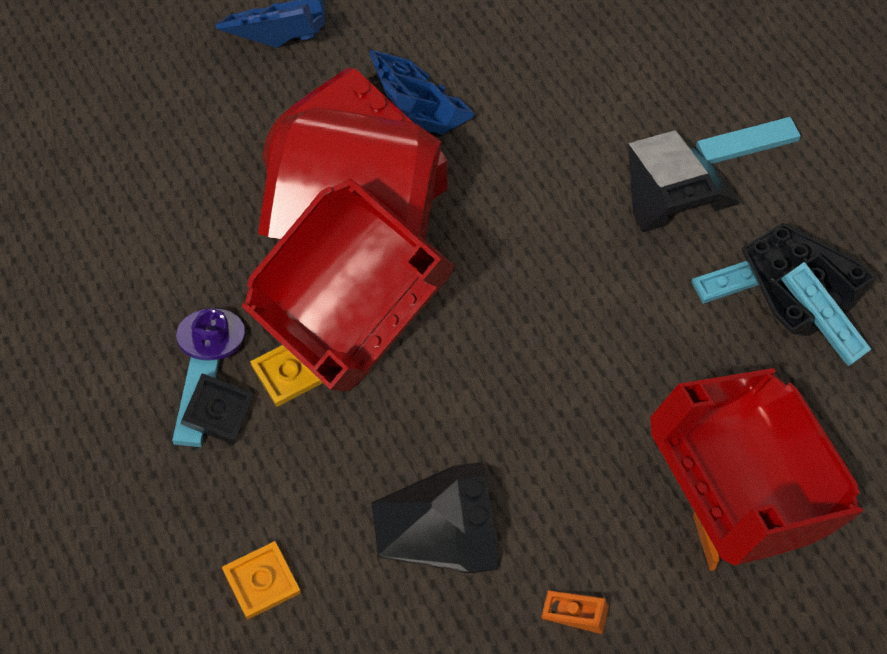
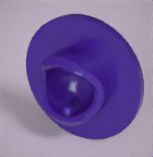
(210, 334)

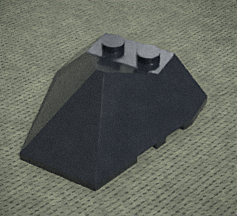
(439, 521)

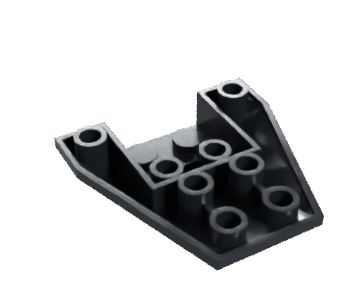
(671, 177)
(785, 249)

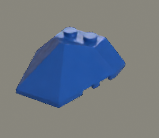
(277, 22)
(417, 97)

